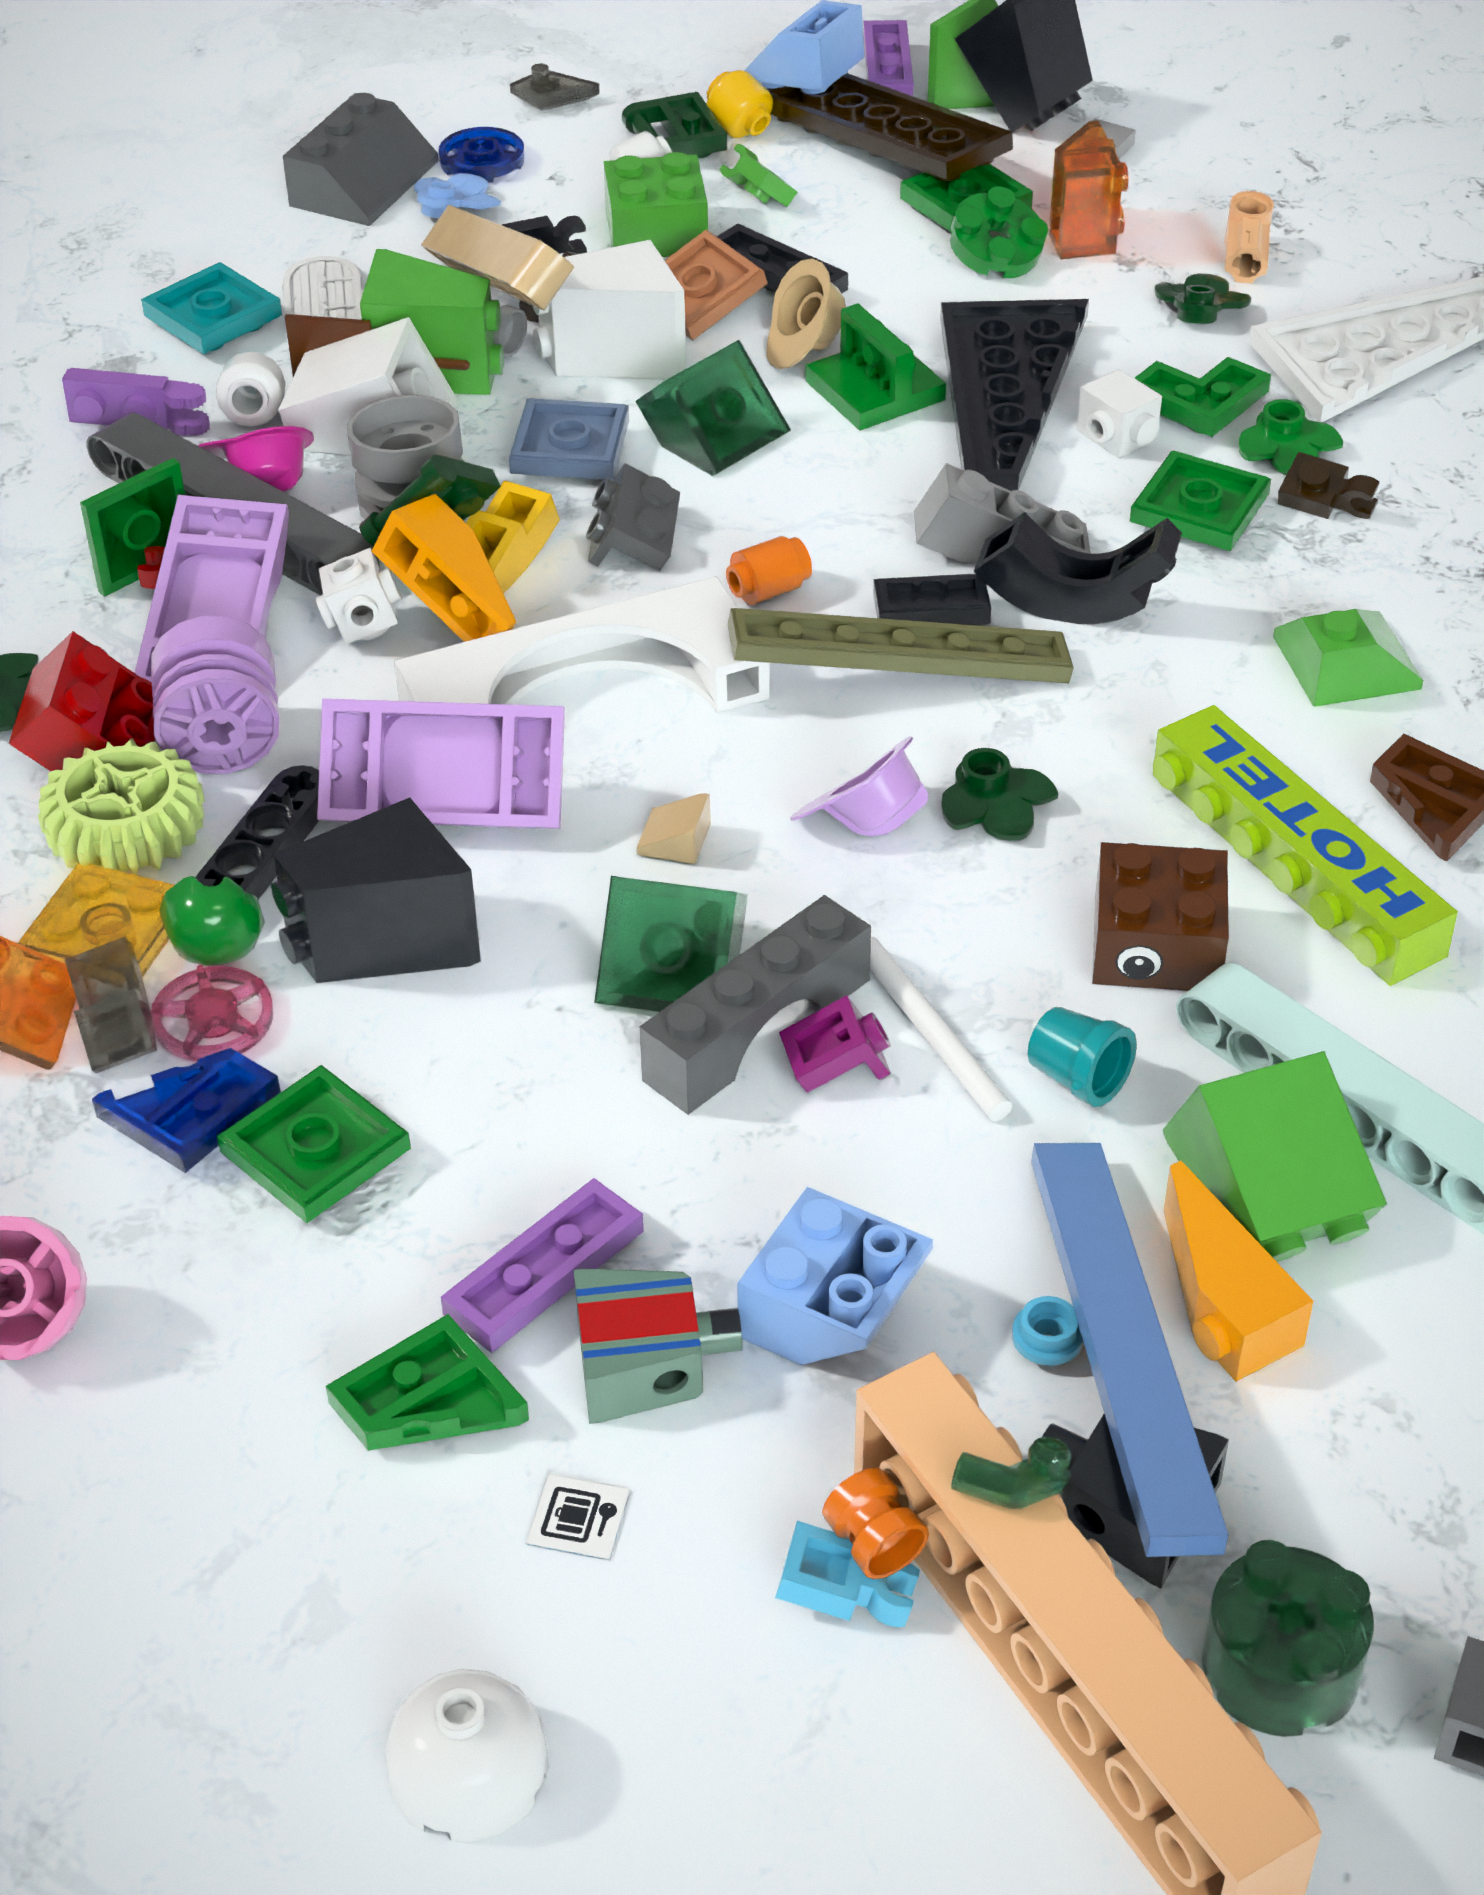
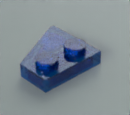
(190, 1106)

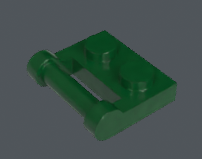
(686, 120)
(456, 482)

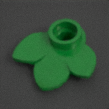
(1285, 431)

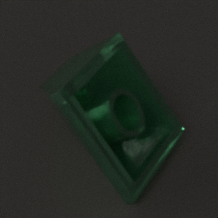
(714, 411)
(664, 940)

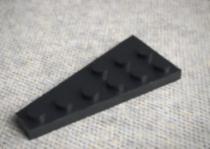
(1005, 377)

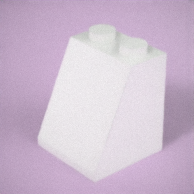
(615, 317)
(357, 372)

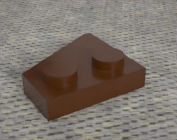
(1431, 793)

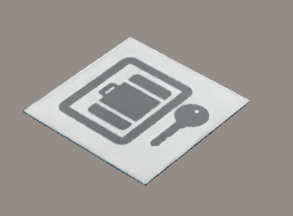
(578, 1516)

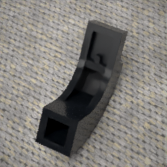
(1073, 585)

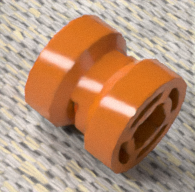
(871, 1518)

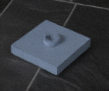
(569, 439)

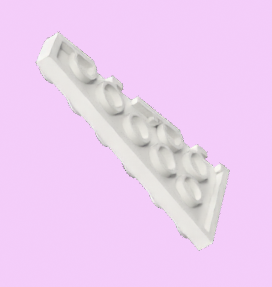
(1368, 346)

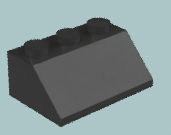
(357, 161)

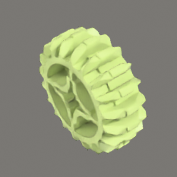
(121, 807)

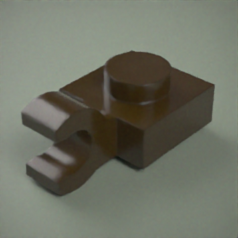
(1322, 485)

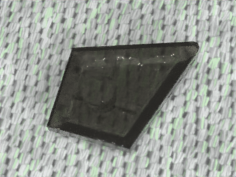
(552, 89)

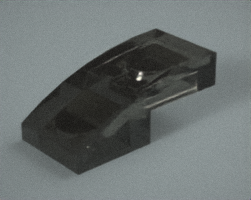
(112, 1005)

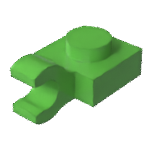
(758, 178)

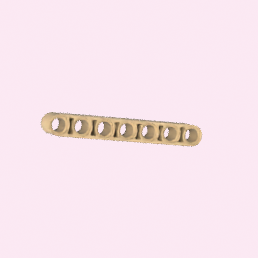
(505, 256)

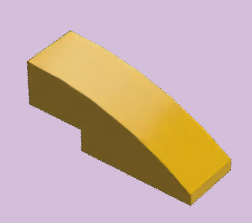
(514, 529)

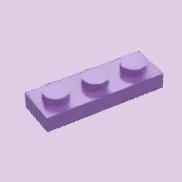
(888, 54)
(541, 1264)

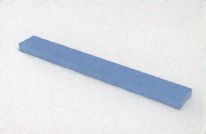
(1128, 1355)

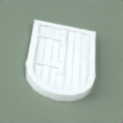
(323, 288)

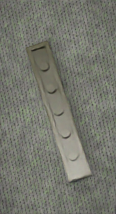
(898, 645)

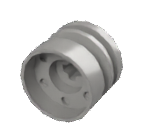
(394, 440)

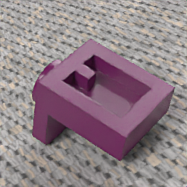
(834, 1043)

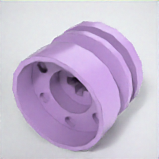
(215, 694)

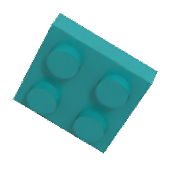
(211, 307)

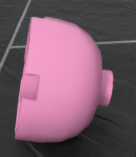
(39, 1287)

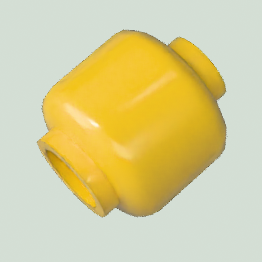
(740, 103)

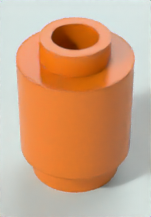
(768, 569)

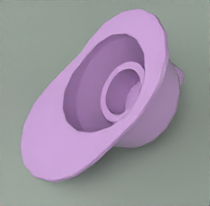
(877, 798)

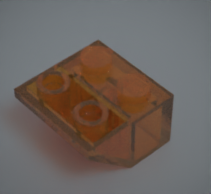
(1087, 194)

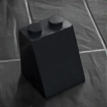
(1029, 59)
(376, 899)

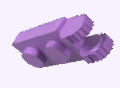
(110, 395)

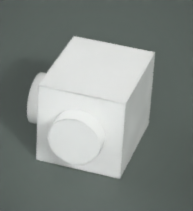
(1119, 413)

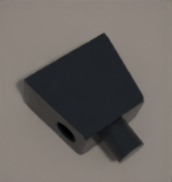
(1100, 1502)

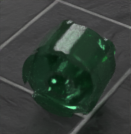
(1287, 1639)

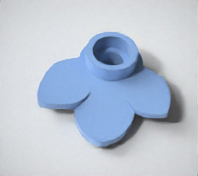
(458, 191)

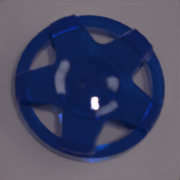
(482, 152)

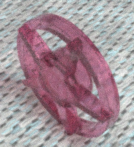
(212, 1011)

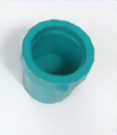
(1083, 1053)

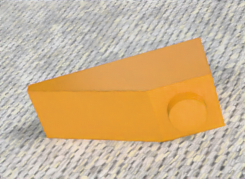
(444, 567)
(1233, 1290)

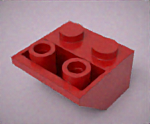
(81, 701)

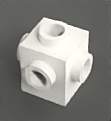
(358, 597)

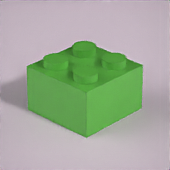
(655, 200)

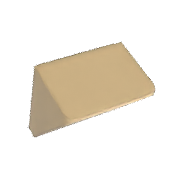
(677, 829)

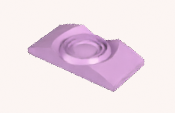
(217, 562)
(450, 758)

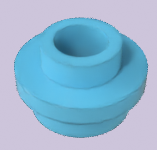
(1052, 1317)

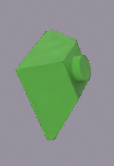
(950, 76)
(1346, 656)

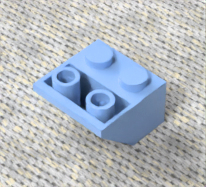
(813, 49)
(826, 1279)

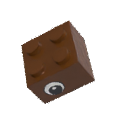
(1159, 915)

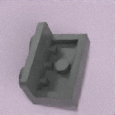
(635, 517)

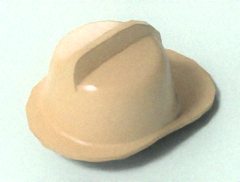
(803, 314)

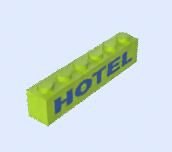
(1304, 845)

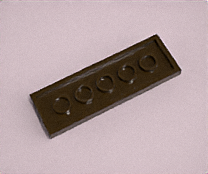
(894, 126)

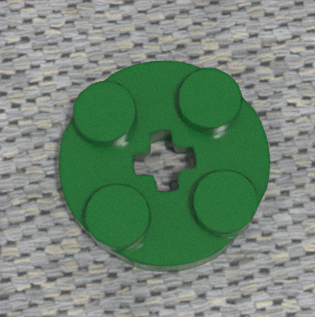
(1001, 213)

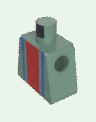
(645, 1339)

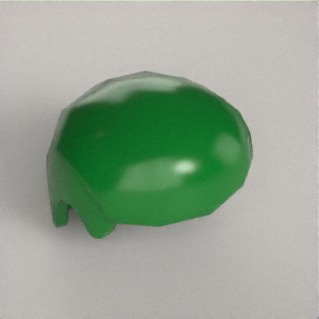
(211, 922)

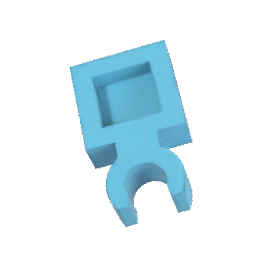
(826, 1579)

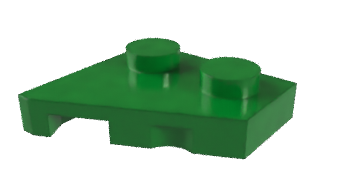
(426, 1391)

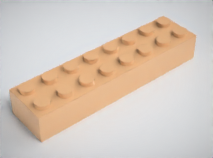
(1086, 1654)

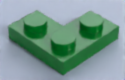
(1208, 401)

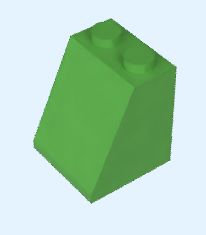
(446, 308)
(1280, 1154)

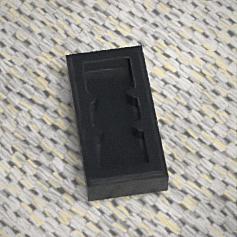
(933, 599)

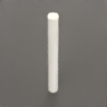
(938, 1033)

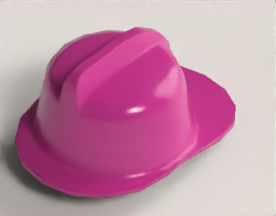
(267, 453)

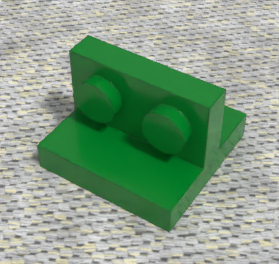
(873, 373)

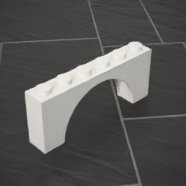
(662, 633)

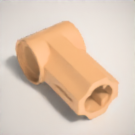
(1248, 235)

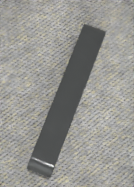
(139, 444)

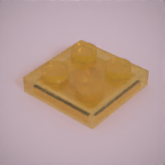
(97, 908)

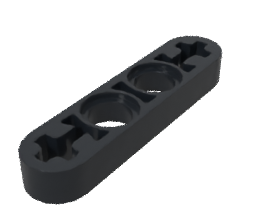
(269, 810)

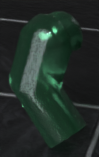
(1020, 1483)

